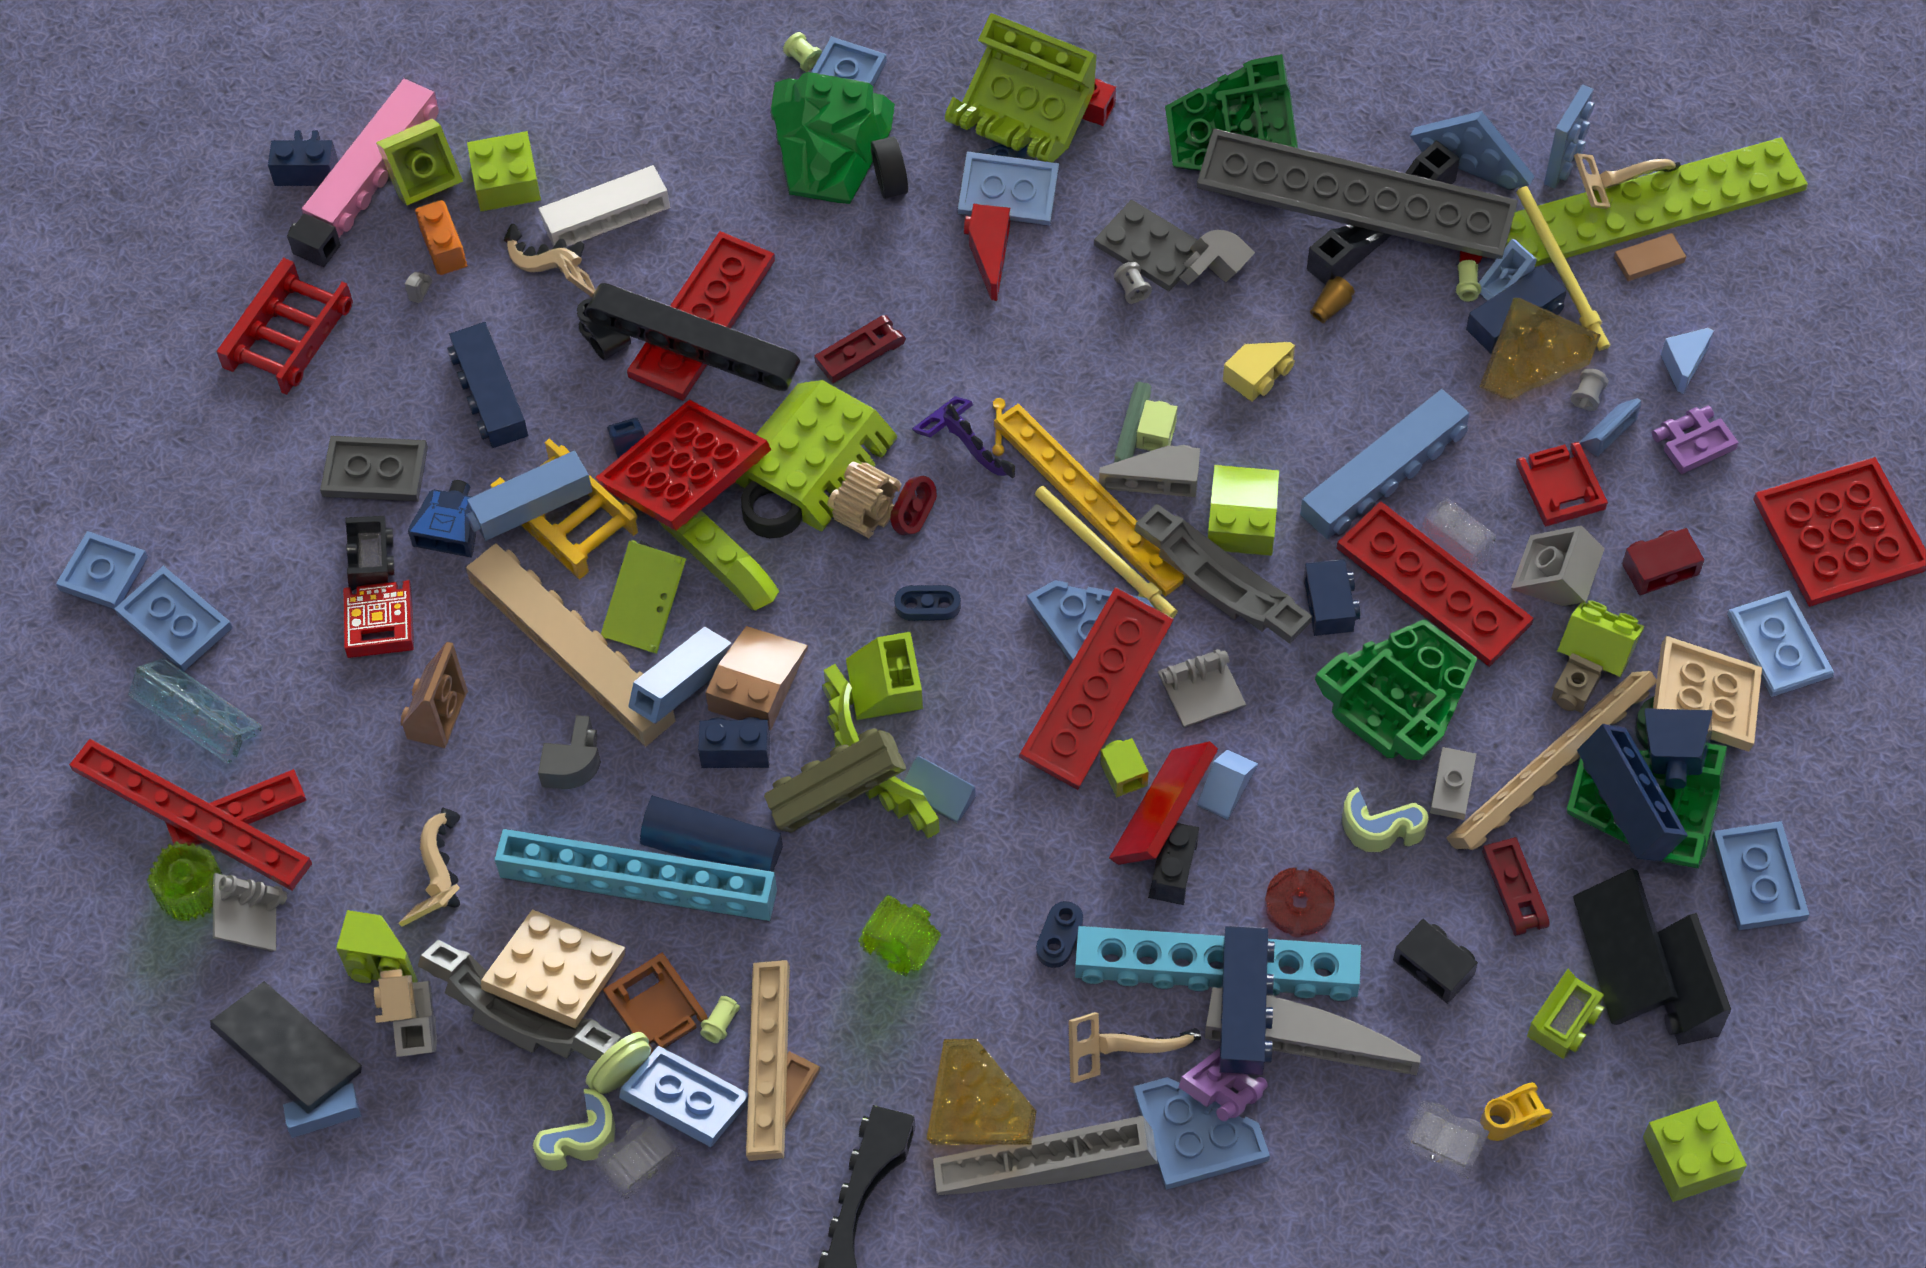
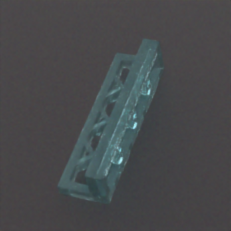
(191, 711)

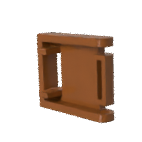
(660, 1011)

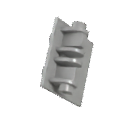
(1202, 687)
(245, 911)

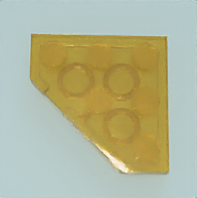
(1535, 350)
(977, 1100)

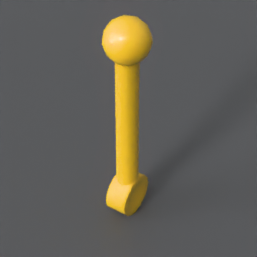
(998, 449)

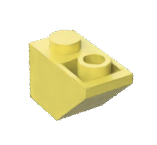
(1257, 366)

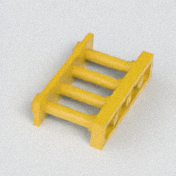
(554, 536)

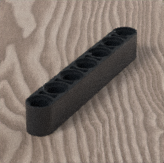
(692, 337)

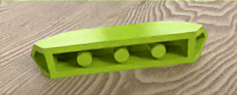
(726, 560)

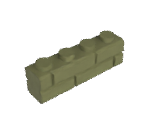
(835, 780)

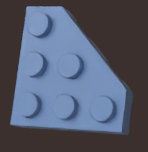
(1479, 147)
(1069, 612)
(1191, 1137)

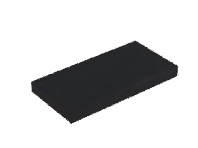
(1625, 947)
(286, 1047)

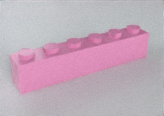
(361, 168)

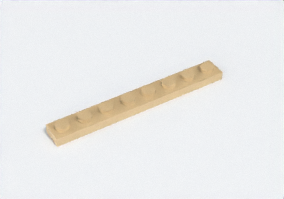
(1544, 767)

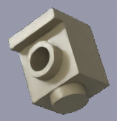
(1576, 683)

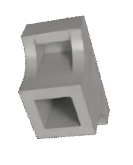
(1453, 783)

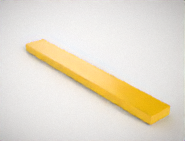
(1086, 496)

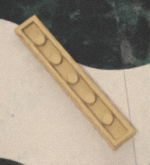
(768, 1061)

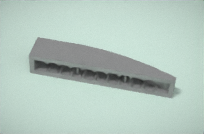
(1322, 1035)
(1049, 1158)

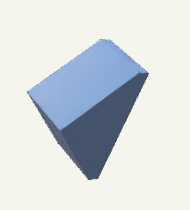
(1506, 271)
(1684, 354)
(1226, 783)

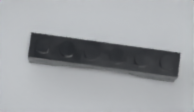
(1347, 246)
(883, 1147)

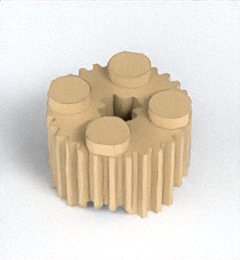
(864, 498)

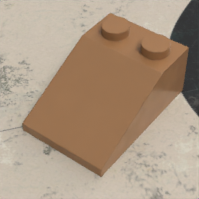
(755, 676)
(436, 700)

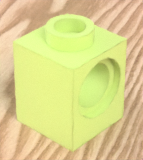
(1156, 425)

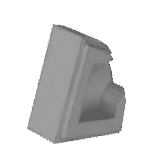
(417, 286)

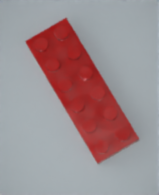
(714, 292)
(1435, 583)
(1096, 688)

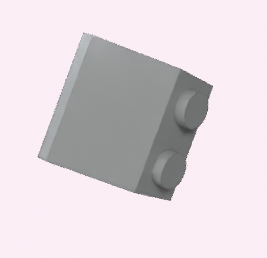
(1559, 566)

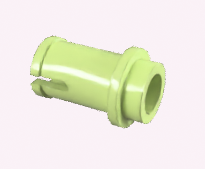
(1468, 285)
(719, 1020)

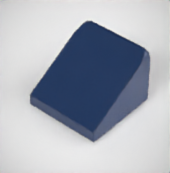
(625, 435)

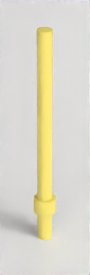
(1589, 318)
(1145, 589)

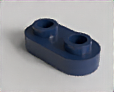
(927, 601)
(1059, 932)

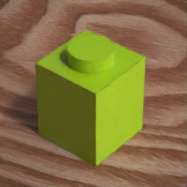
(1124, 767)

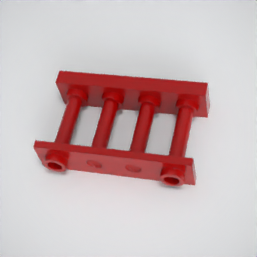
(270, 303)

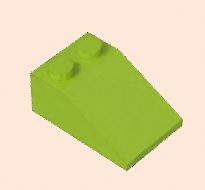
(1243, 509)

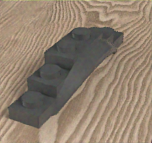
(1221, 577)
(509, 1020)

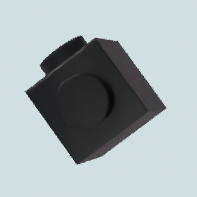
(313, 240)

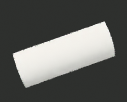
(605, 207)

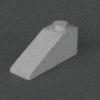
(1159, 471)

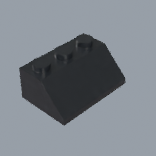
(1701, 999)

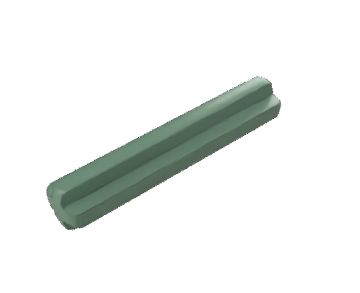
(1128, 436)

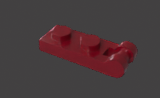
(859, 348)
(1515, 885)

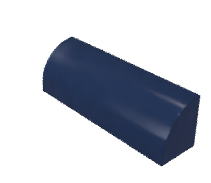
(708, 836)

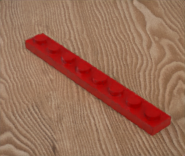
(191, 814)

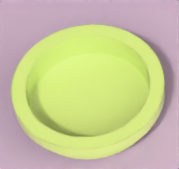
(619, 1063)

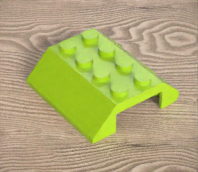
(1026, 90)
(813, 443)

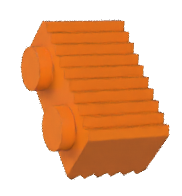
(441, 237)

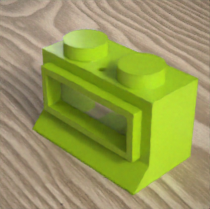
(1565, 1016)

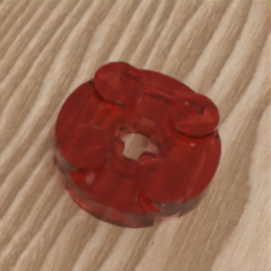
(1302, 883)

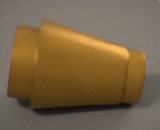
(1332, 299)

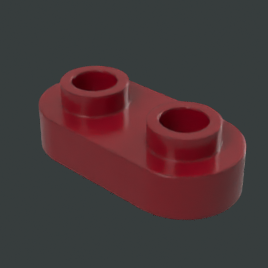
(912, 511)

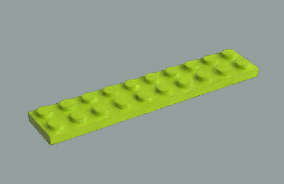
(1664, 200)

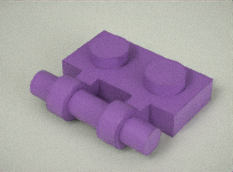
(1699, 445)
(1209, 1085)

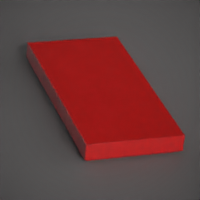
(1163, 803)

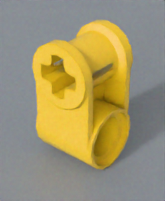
(1519, 1110)

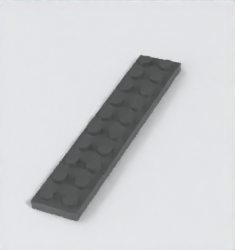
(1357, 194)

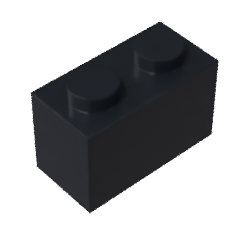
(1435, 960)

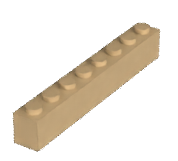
(563, 637)

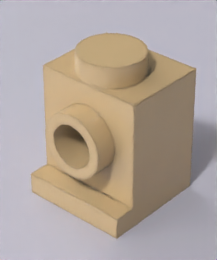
(395, 996)

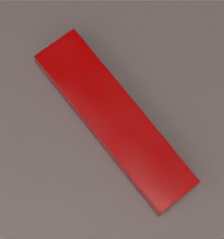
(253, 802)

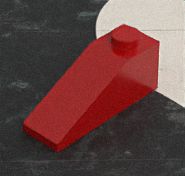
(988, 240)

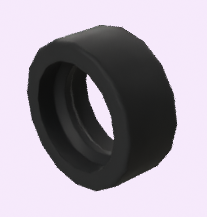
(889, 167)
(766, 527)

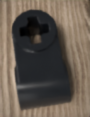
(602, 339)

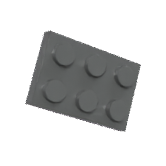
(1148, 240)
(374, 468)

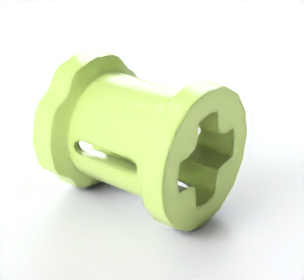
(802, 51)

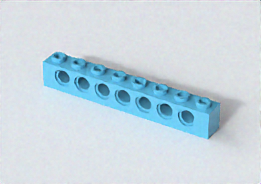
(636, 874)
(1200, 951)

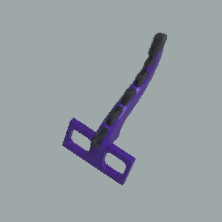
(957, 425)

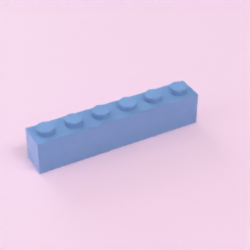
(1385, 464)

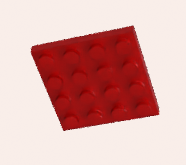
(683, 464)
(1842, 531)

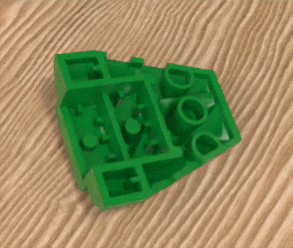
(1246, 103)
(828, 133)
(1400, 689)
(1693, 805)

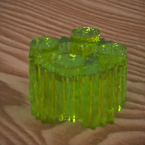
(184, 880)
(900, 935)

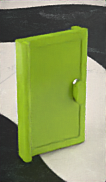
(638, 595)

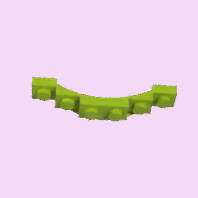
(892, 793)

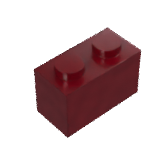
(1662, 561)

